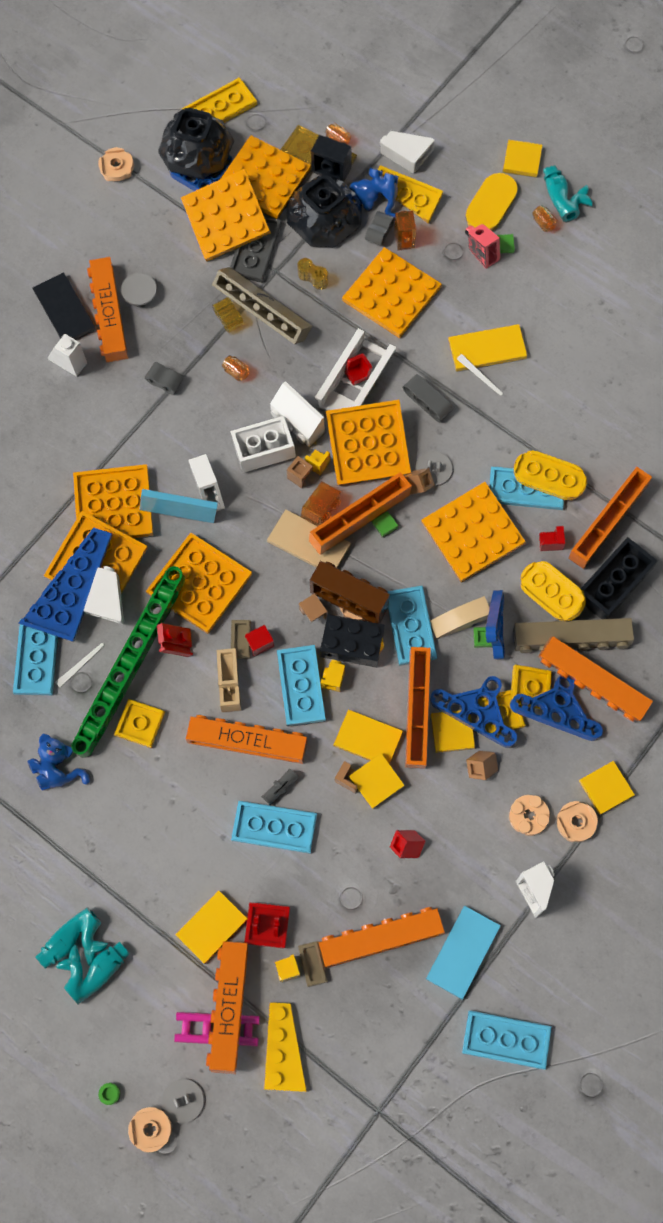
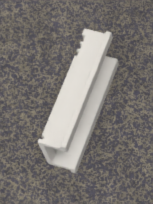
(331, 400)

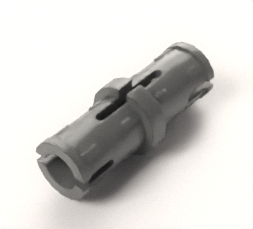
(279, 786)

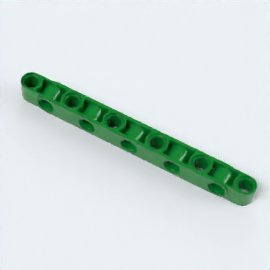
(128, 662)

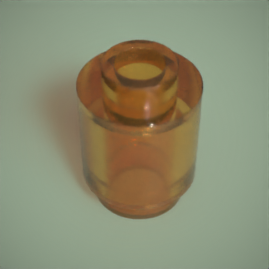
(338, 133)
(544, 218)
(235, 368)

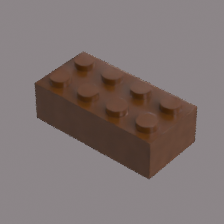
(349, 592)

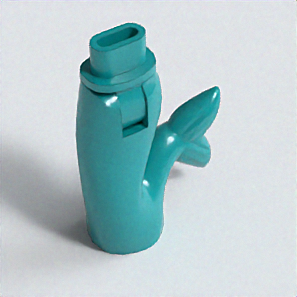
(558, 192)
(66, 936)
(100, 971)

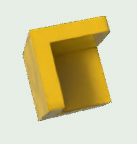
(318, 461)
(287, 968)

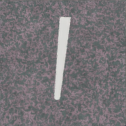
(472, 368)
(73, 670)

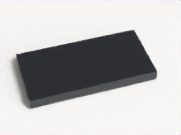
(63, 307)

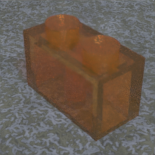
(405, 230)
(321, 504)

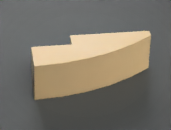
(460, 618)
(228, 680)

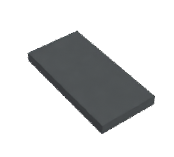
(253, 258)

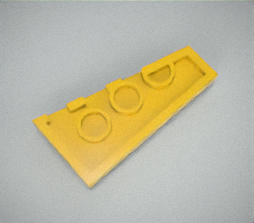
(416, 195)
(283, 1056)

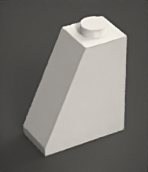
(406, 149)
(68, 355)
(206, 480)
(105, 596)

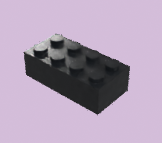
(617, 578)

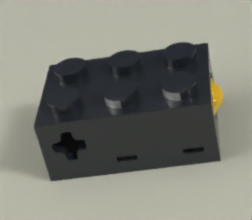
(352, 641)

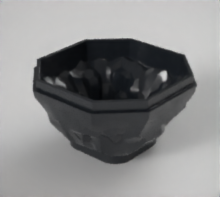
(195, 144)
(324, 211)

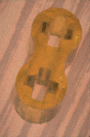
(309, 272)
(228, 314)

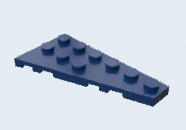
(64, 599)

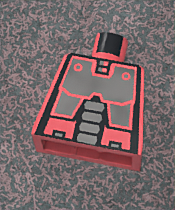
(484, 244)

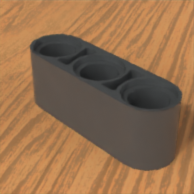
(427, 398)

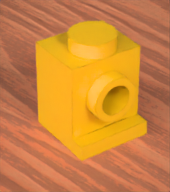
(333, 676)

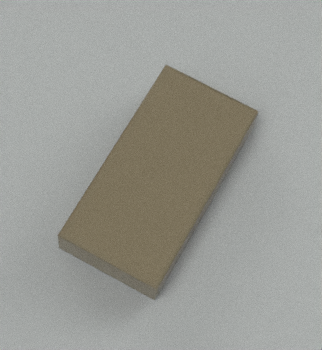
(238, 640)
(312, 964)

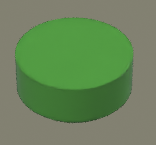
(109, 1093)

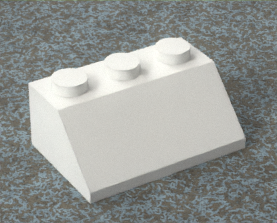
(298, 414)
(263, 444)
(536, 887)

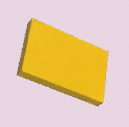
(367, 737)
(211, 927)

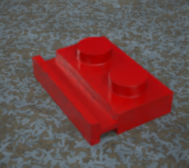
(174, 640)

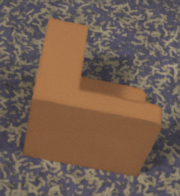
(299, 471)
(420, 480)
(312, 608)
(482, 765)
(343, 779)

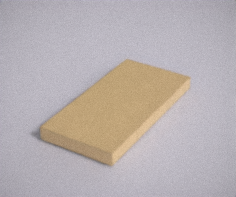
(292, 536)

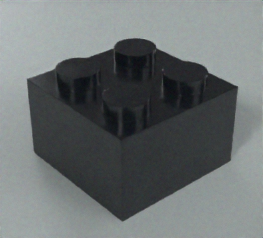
(331, 158)

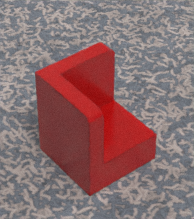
(358, 369)
(552, 540)
(259, 640)
(407, 844)

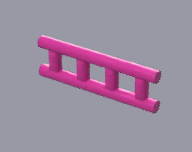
(186, 1037)

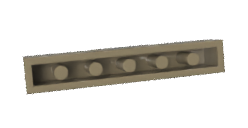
(262, 305)
(575, 634)

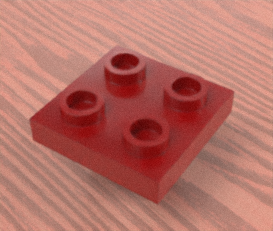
(267, 925)

